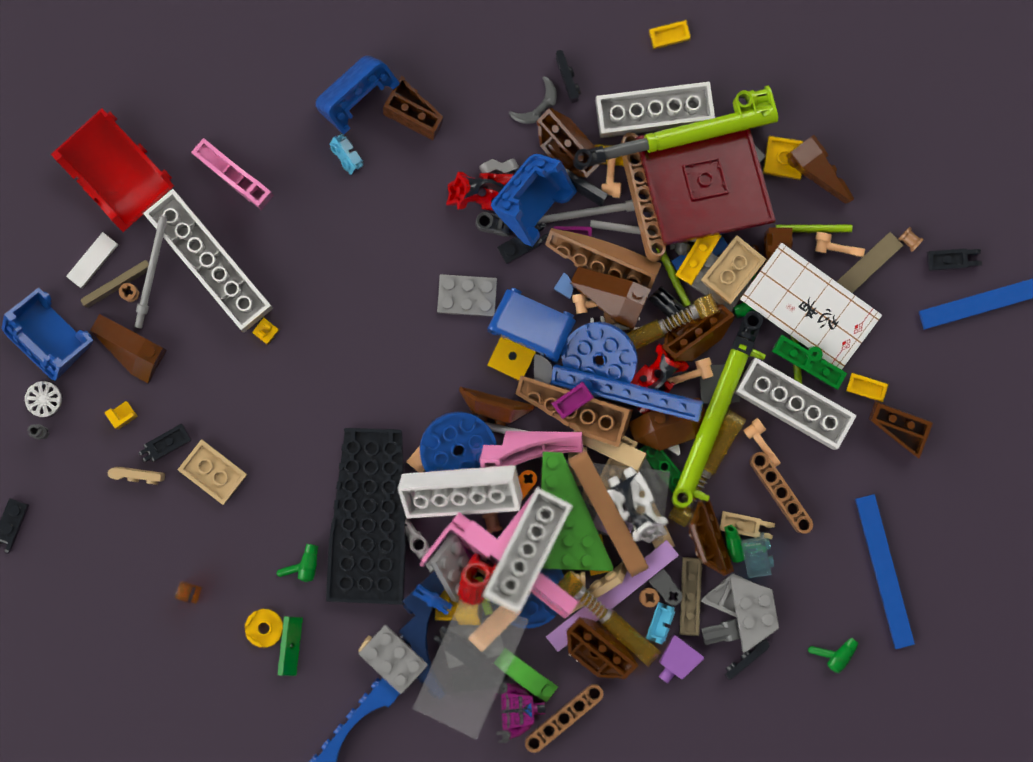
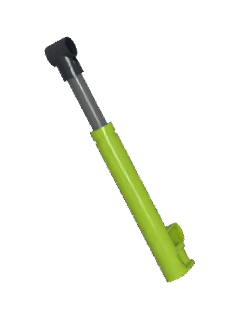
(757, 112)

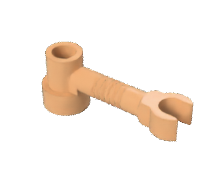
(611, 187)
(824, 244)
(582, 303)
(703, 369)
(754, 431)

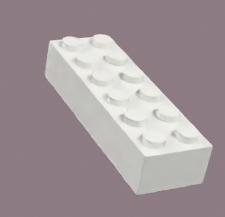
(653, 109)
(795, 404)
(460, 491)
(527, 550)

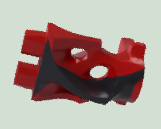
(466, 189)
(666, 365)

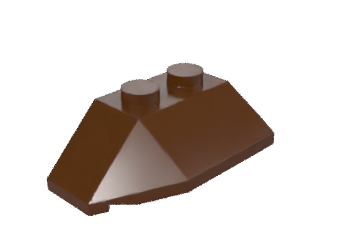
(562, 140)
(697, 336)
(494, 407)
(664, 430)
(708, 539)
(599, 650)

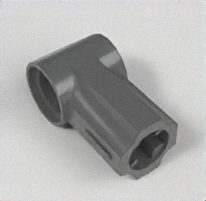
(725, 631)

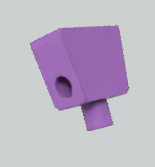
(678, 659)

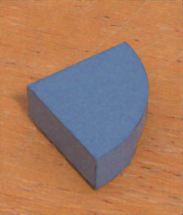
(564, 286)

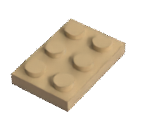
(733, 269)
(212, 472)

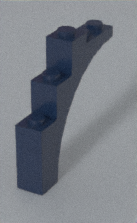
(416, 629)

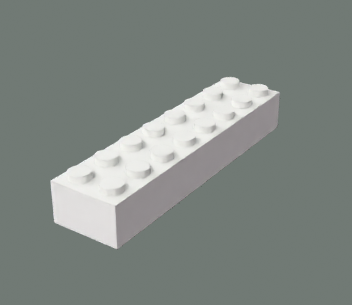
(209, 261)

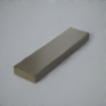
(870, 262)
(115, 284)
(690, 596)

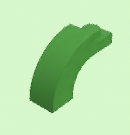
(531, 679)

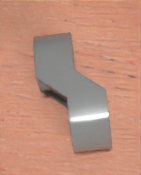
(493, 166)

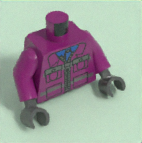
(517, 710)

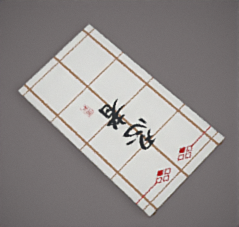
(810, 306)

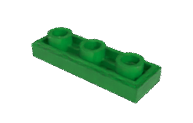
(656, 458)
(290, 646)

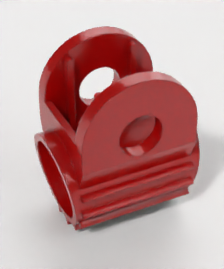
(471, 589)

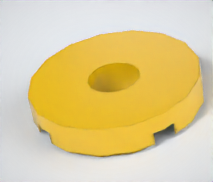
(275, 628)

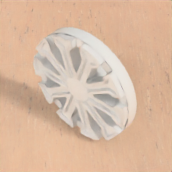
(43, 399)

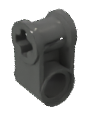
(495, 224)
(663, 585)

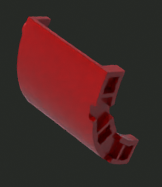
(113, 169)

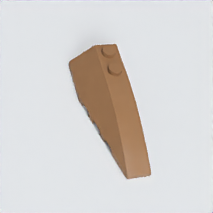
(603, 257)
(595, 419)

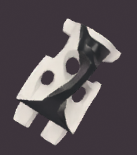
(646, 524)

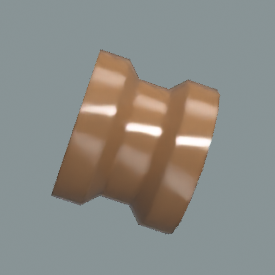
(646, 597)

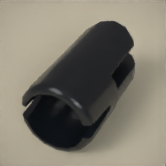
(666, 302)

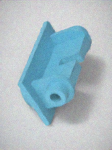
(350, 161)
(657, 631)

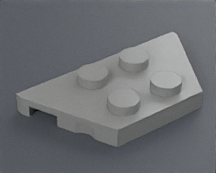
(722, 597)
(754, 612)

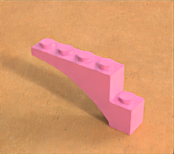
(232, 174)
(528, 445)

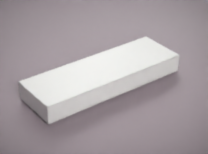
(92, 260)

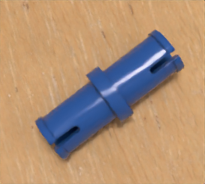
(432, 599)

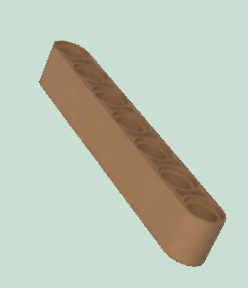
(641, 205)
(608, 513)

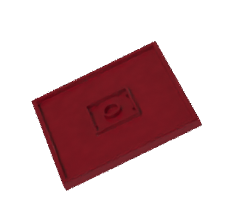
(707, 187)

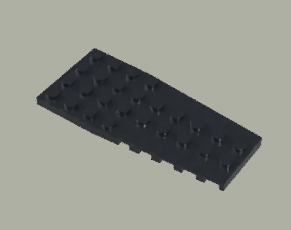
(368, 521)

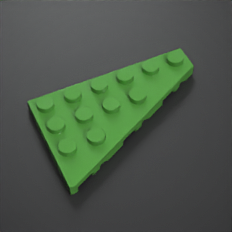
(578, 541)

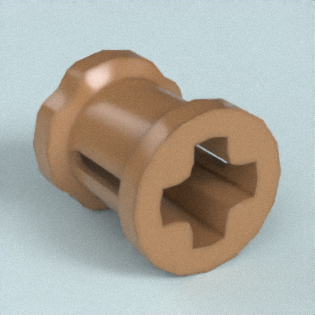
(910, 239)
(127, 287)
(492, 522)

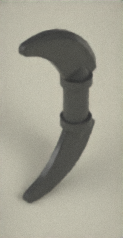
(533, 116)

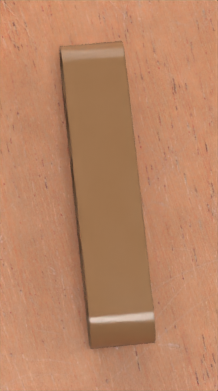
(789, 498)
(560, 727)

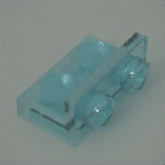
(757, 557)

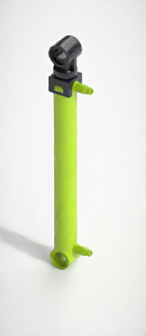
(717, 409)

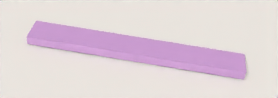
(656, 561)

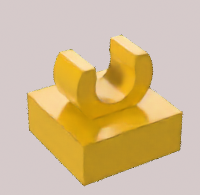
(265, 331)

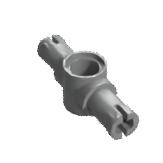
(414, 536)

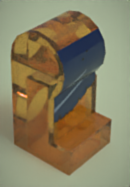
(188, 592)

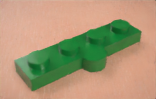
(809, 361)

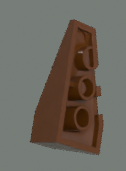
(811, 161)
(614, 295)
(130, 349)

